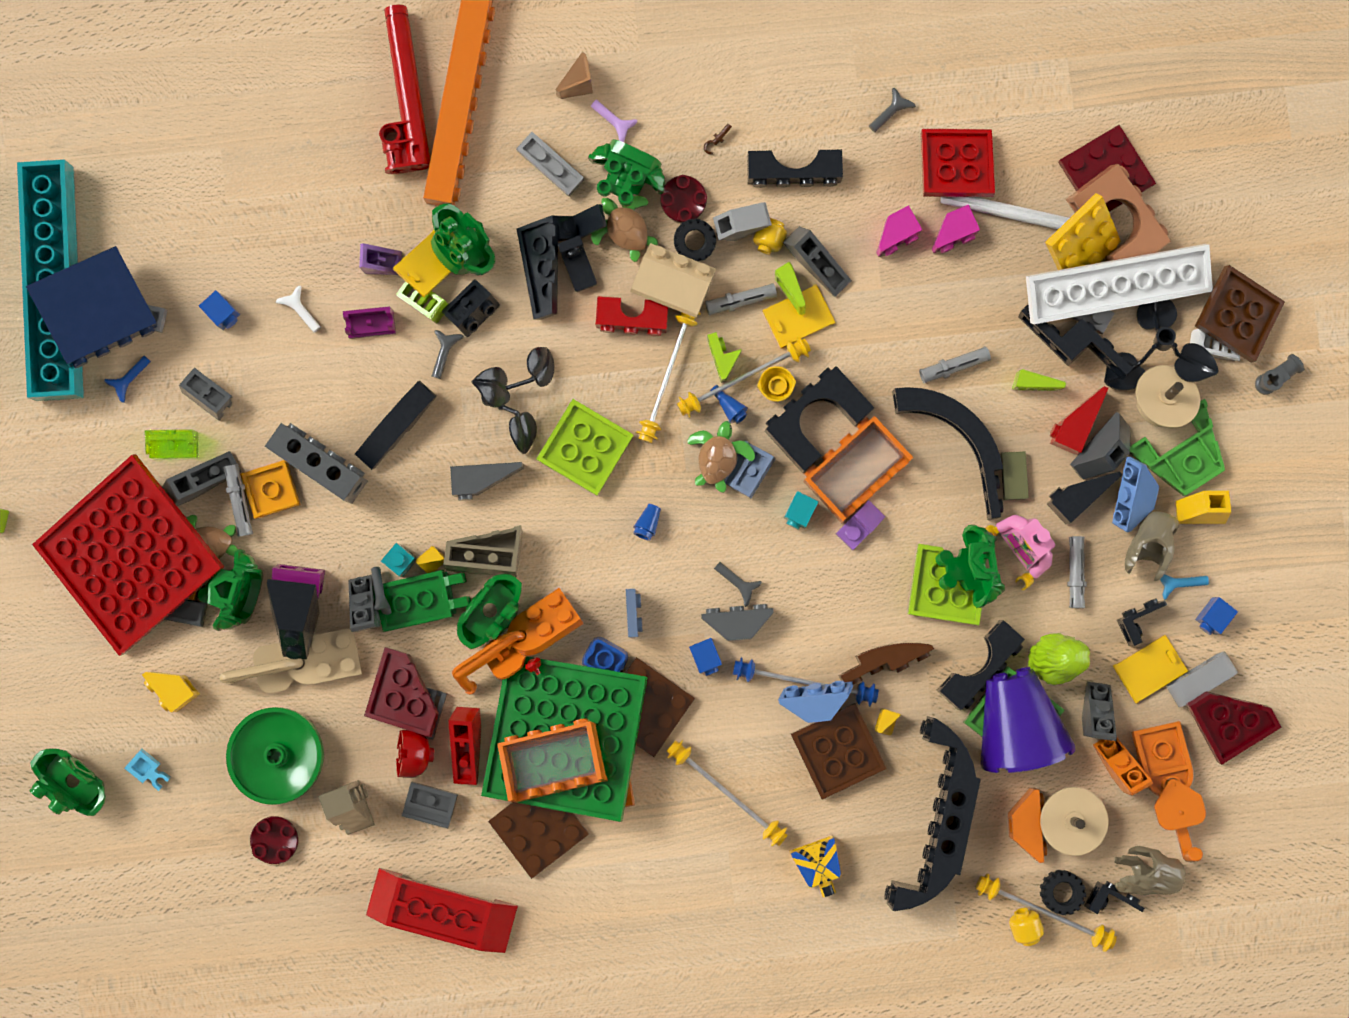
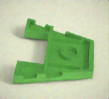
(1189, 462)

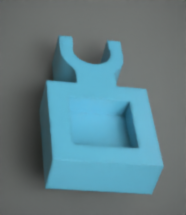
(144, 766)

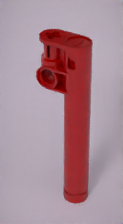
(411, 143)

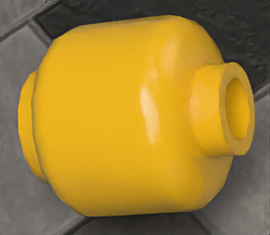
(770, 238)
(1026, 926)

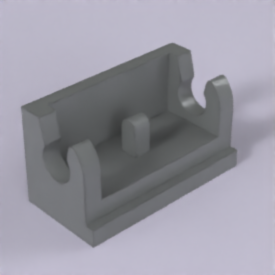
(206, 393)

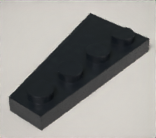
(540, 262)

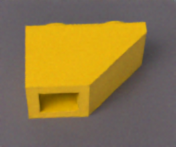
(1204, 508)
(172, 689)

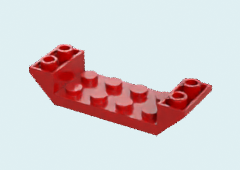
(441, 913)

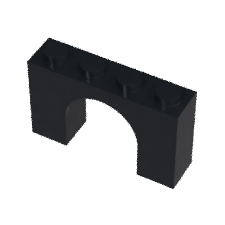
(832, 388)

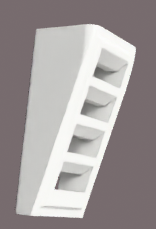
(1203, 339)

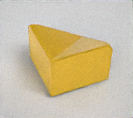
(431, 560)
(886, 721)

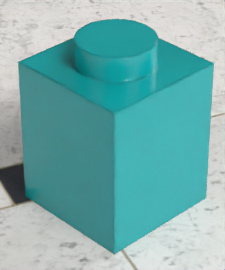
(800, 510)
(399, 560)

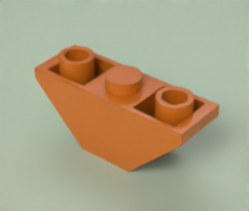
(1122, 766)
(1025, 824)

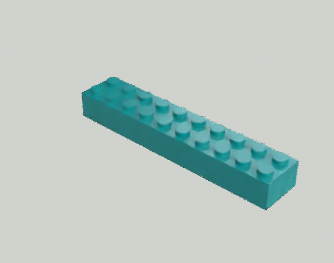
(47, 247)

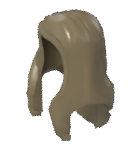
(1153, 542)
(1164, 878)

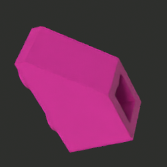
(956, 228)
(898, 229)

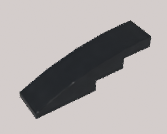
(395, 425)

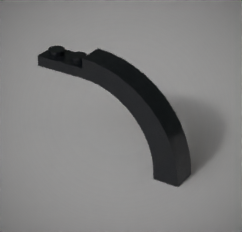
(968, 425)

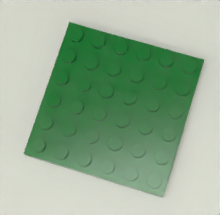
(559, 697)

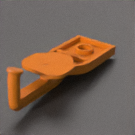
(527, 635)
(1165, 756)

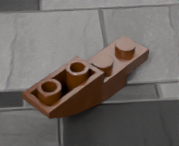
(893, 655)

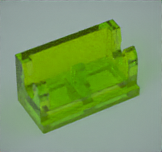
(171, 443)

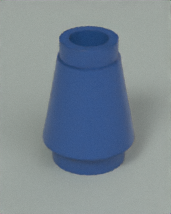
(647, 522)

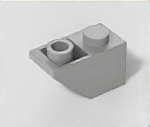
(742, 222)

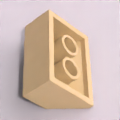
(673, 280)

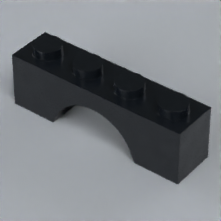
(765, 169)
(1001, 644)

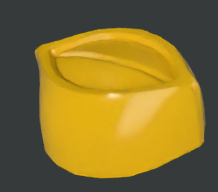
(776, 383)

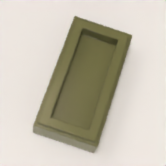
(1014, 475)

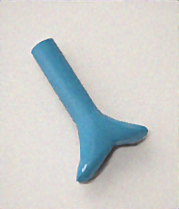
(1171, 583)

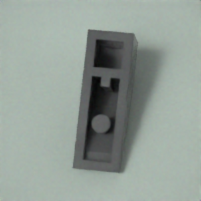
(817, 260)
(198, 479)
(476, 479)

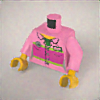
(1028, 542)

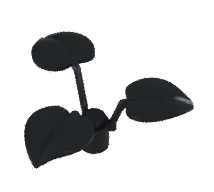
(1192, 364)
(495, 393)

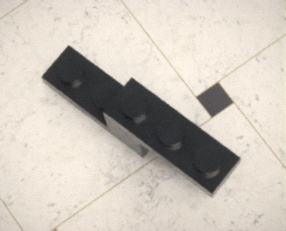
(1076, 341)

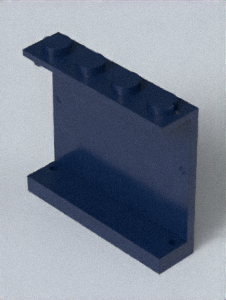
(92, 307)

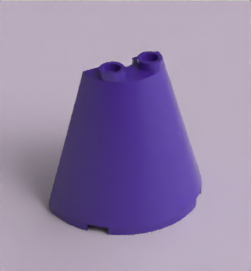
(1021, 725)

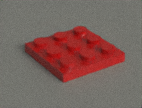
(957, 163)

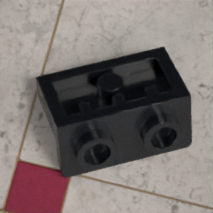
(471, 308)

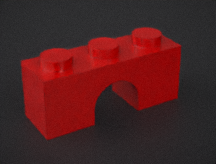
(610, 317)

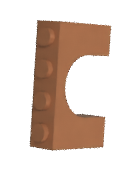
(1113, 184)

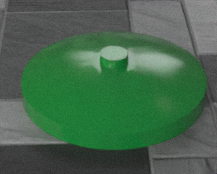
(274, 755)

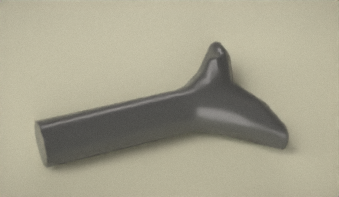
(897, 104)
(446, 343)
(744, 587)
(380, 602)

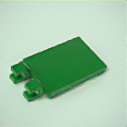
(421, 599)

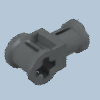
(1279, 375)

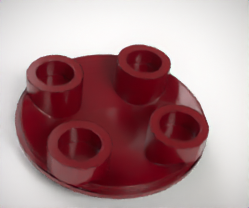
(683, 198)
(274, 840)

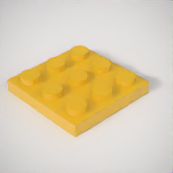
(1085, 236)

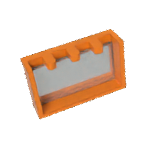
(857, 468)
(551, 761)

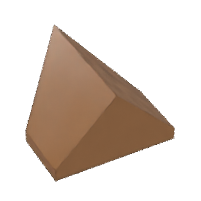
(577, 80)

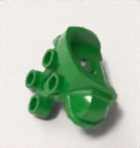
(627, 171)
(458, 244)
(970, 566)
(234, 592)
(474, 627)
(52, 770)

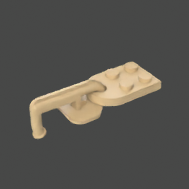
(330, 658)

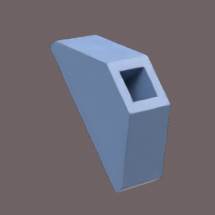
(1135, 496)
(815, 701)

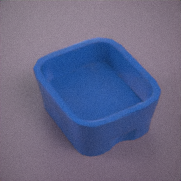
(605, 655)

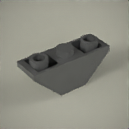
(1105, 450)
(362, 604)
(737, 623)
(1098, 712)

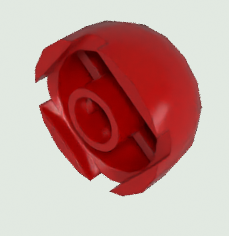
(412, 754)

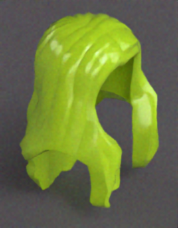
(1058, 658)

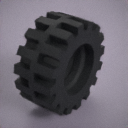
(699, 225)
(1073, 903)

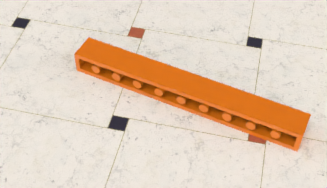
(458, 102)

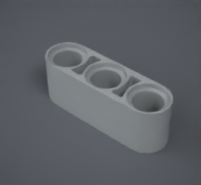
(1201, 678)

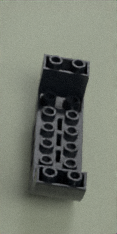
(942, 864)

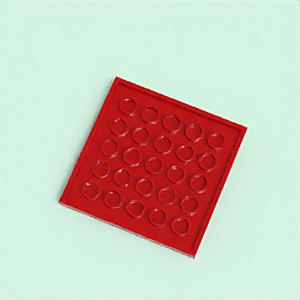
(127, 555)

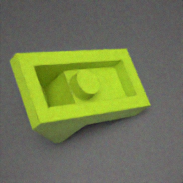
(723, 362)

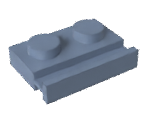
(749, 475)
(633, 602)

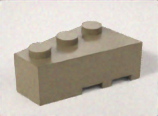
(486, 554)
(347, 807)

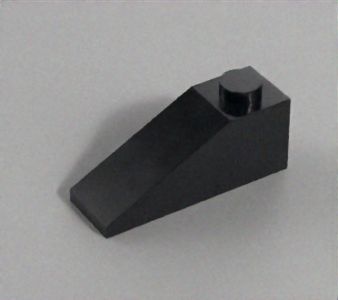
(1074, 499)

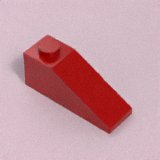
(1074, 429)
(465, 744)

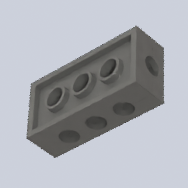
(285, 443)

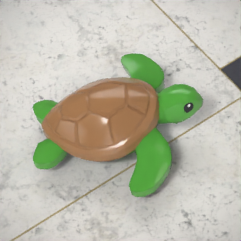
(625, 227)
(718, 455)
(216, 539)

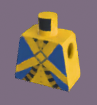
(818, 864)

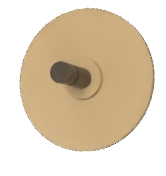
(1166, 398)
(1074, 821)

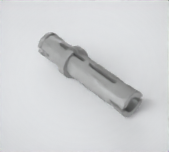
(736, 300)
(953, 365)
(238, 501)
(1077, 565)

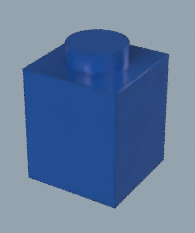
(219, 310)
(1216, 616)
(706, 656)

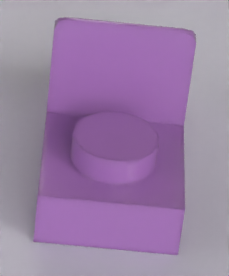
(860, 525)

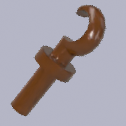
(718, 138)

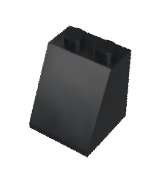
(294, 615)

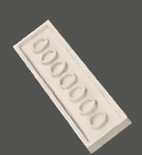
(1119, 283)

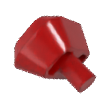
(533, 665)

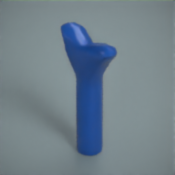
(122, 383)

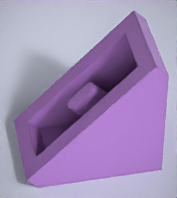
(378, 259)

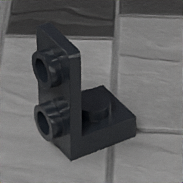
(581, 223)
(577, 264)
(1131, 630)
(1098, 897)

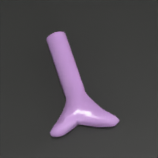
(620, 125)

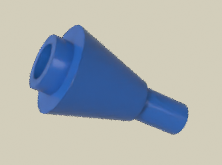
(732, 408)

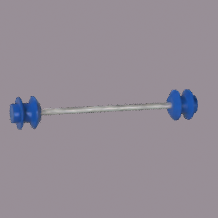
(748, 670)

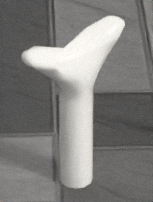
(294, 302)

